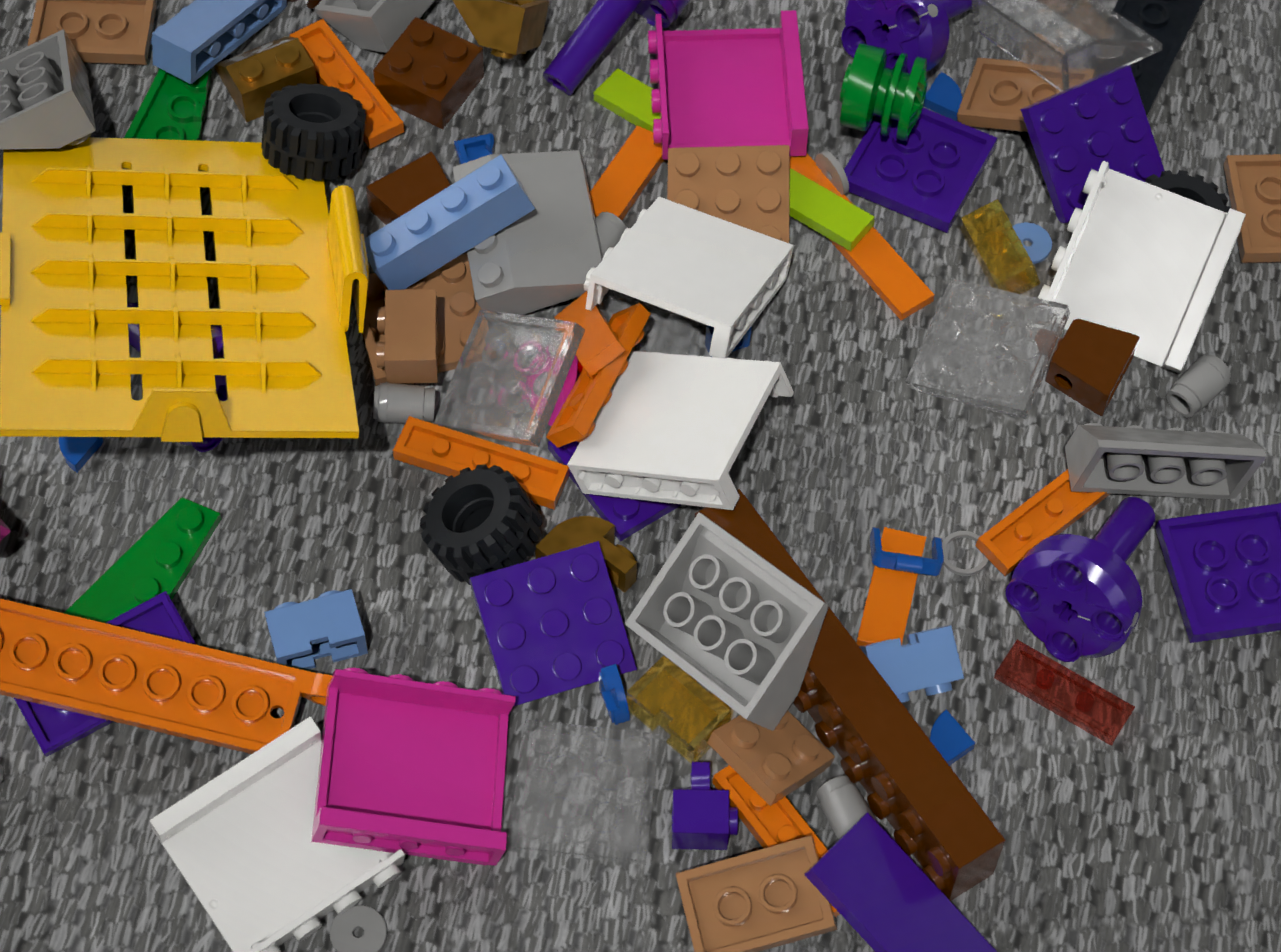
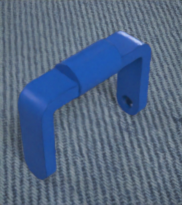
(906, 562)

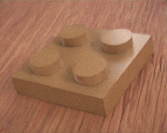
(771, 760)

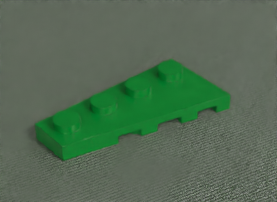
(171, 109)
(152, 564)

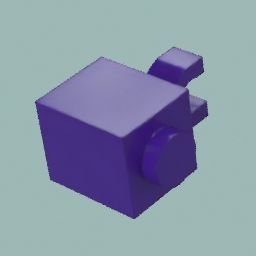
(702, 815)

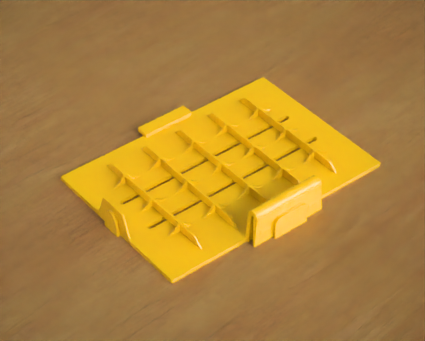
(279, 280)

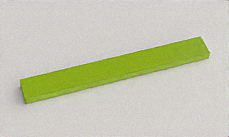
(808, 200)

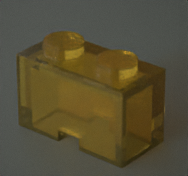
(1000, 249)
(678, 705)

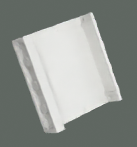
(1143, 263)
(694, 269)
(676, 428)
(251, 848)

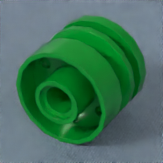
(882, 91)

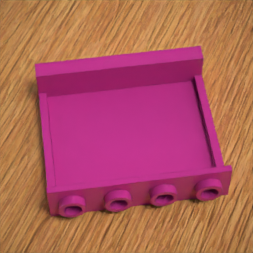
(729, 87)
(412, 767)

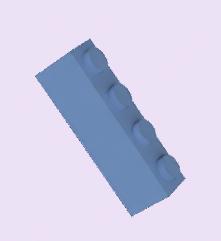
(208, 33)
(447, 225)

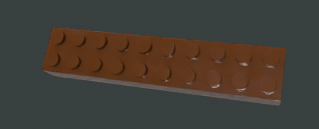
(881, 739)

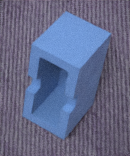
(316, 630)
(925, 662)

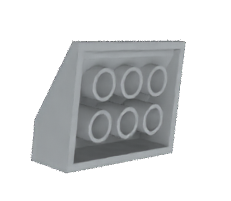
(45, 96)
(546, 251)
(731, 622)

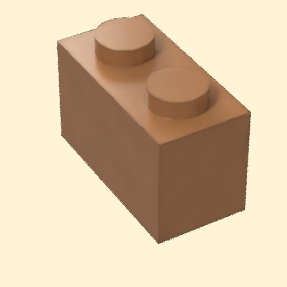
(409, 336)

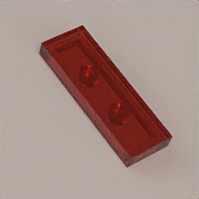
(1064, 692)

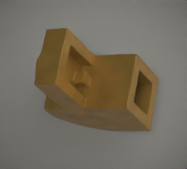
(586, 530)

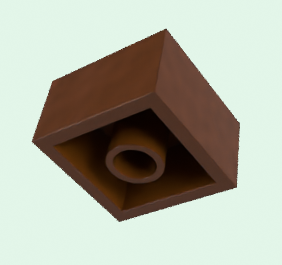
(429, 72)

